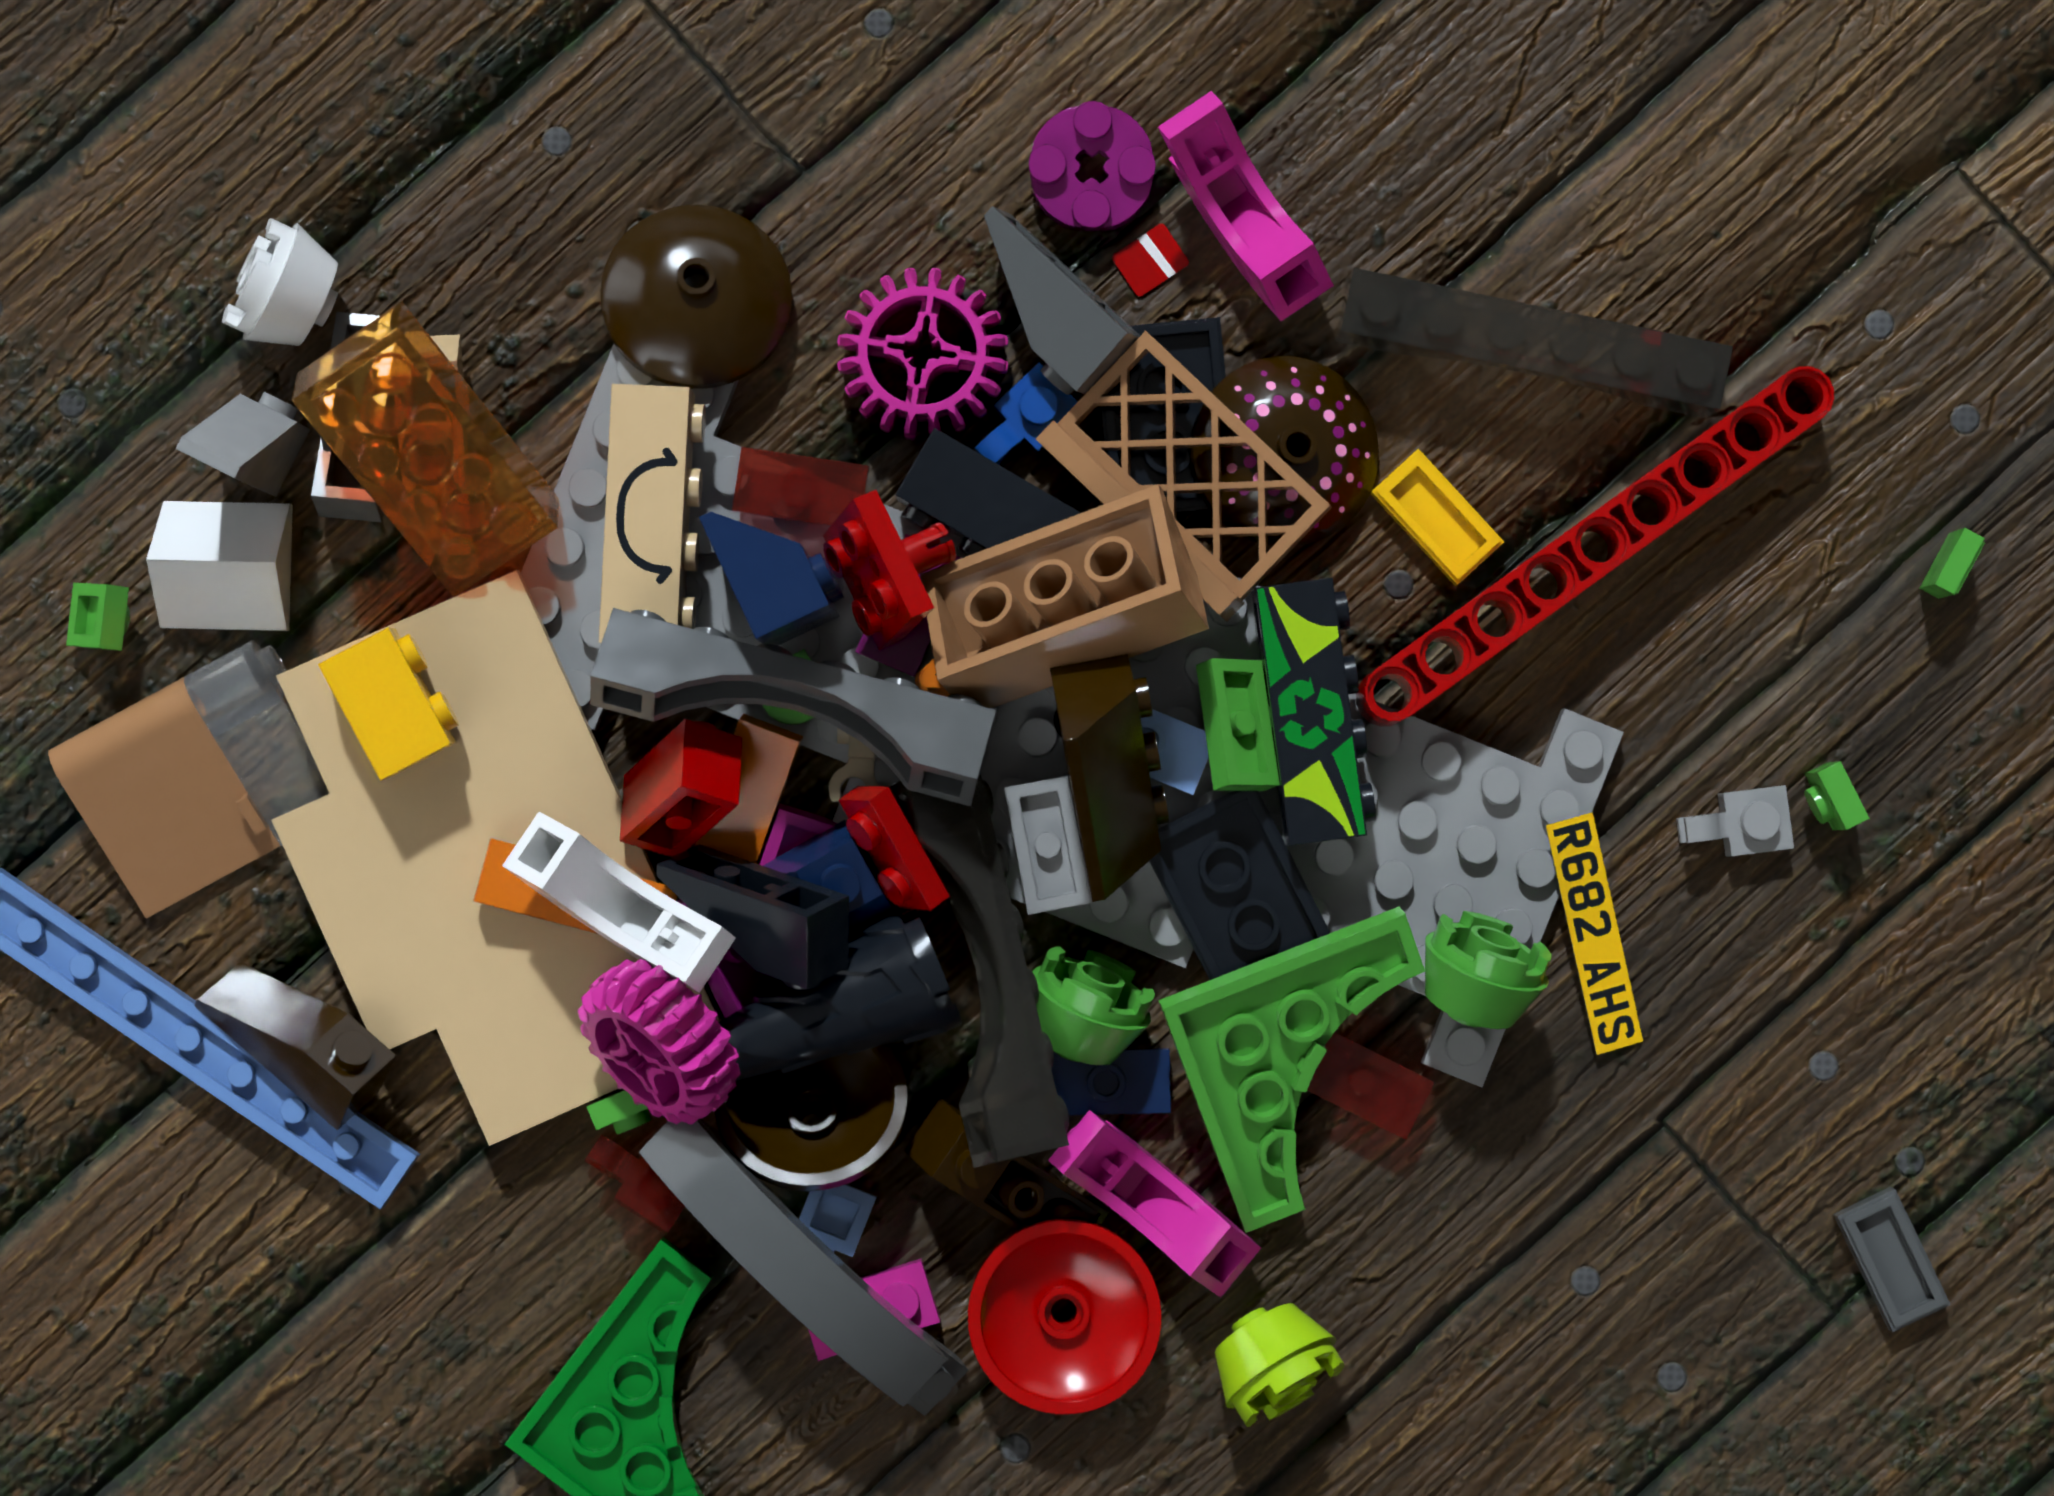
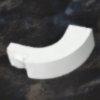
(617, 903)

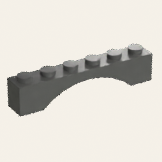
(666, 668)

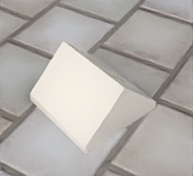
(222, 565)

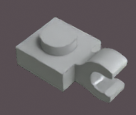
(1747, 822)

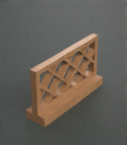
(1111, 482)

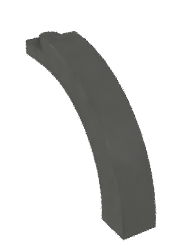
(801, 1268)

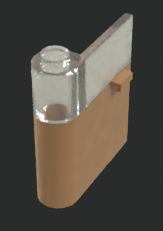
(192, 777)

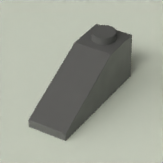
(1058, 311)

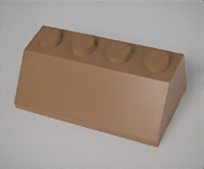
(1063, 597)

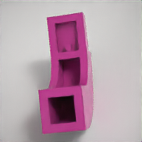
(1241, 209)
(1155, 1202)

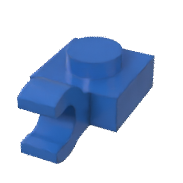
(1026, 413)

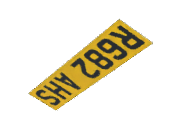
(1594, 933)

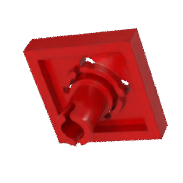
(883, 568)

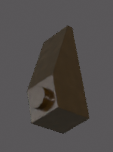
(300, 1040)

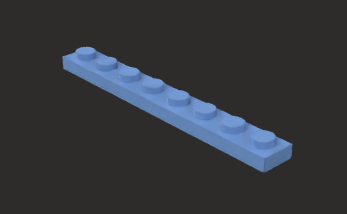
(187, 1040)

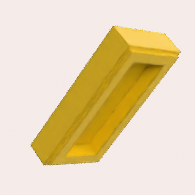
(1437, 517)

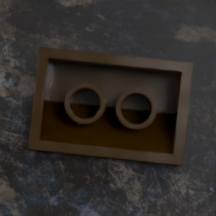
(1110, 768)

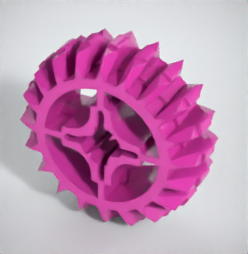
(893, 349)
(659, 1041)

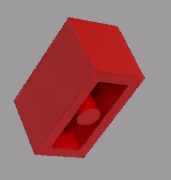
(681, 788)

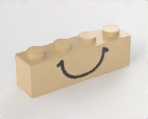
(650, 502)

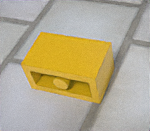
(389, 702)

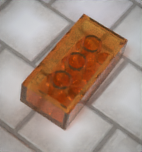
(426, 449)

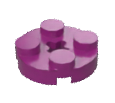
(1091, 204)

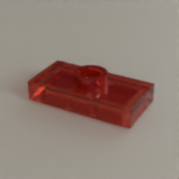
(796, 486)

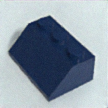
(773, 579)

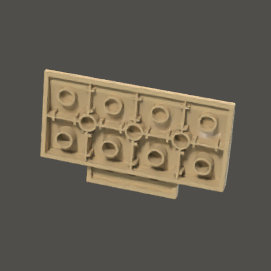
(402, 858)

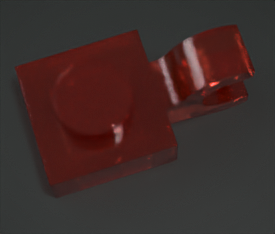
(641, 1187)

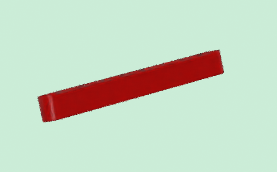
(1617, 525)

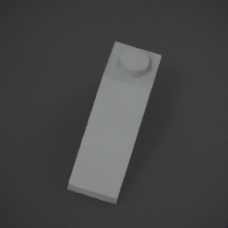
(249, 441)

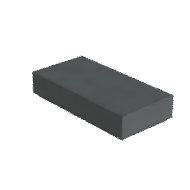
(1891, 1259)

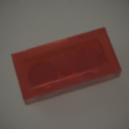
(1370, 1086)

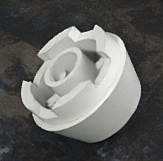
(283, 287)

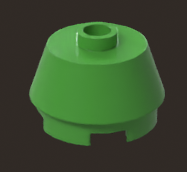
(1482, 971)
(1090, 1006)

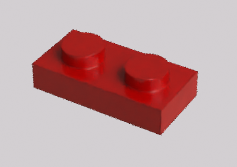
(885, 833)

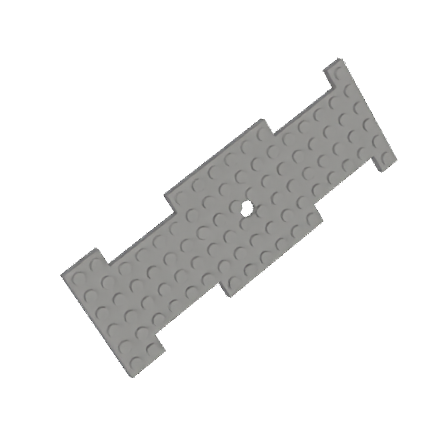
(1452, 815)

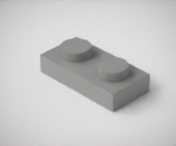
(1047, 845)

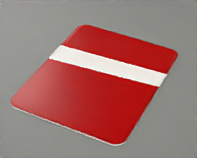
(1150, 260)

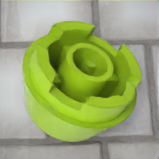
(1274, 1361)

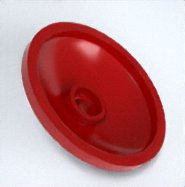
(1073, 1361)

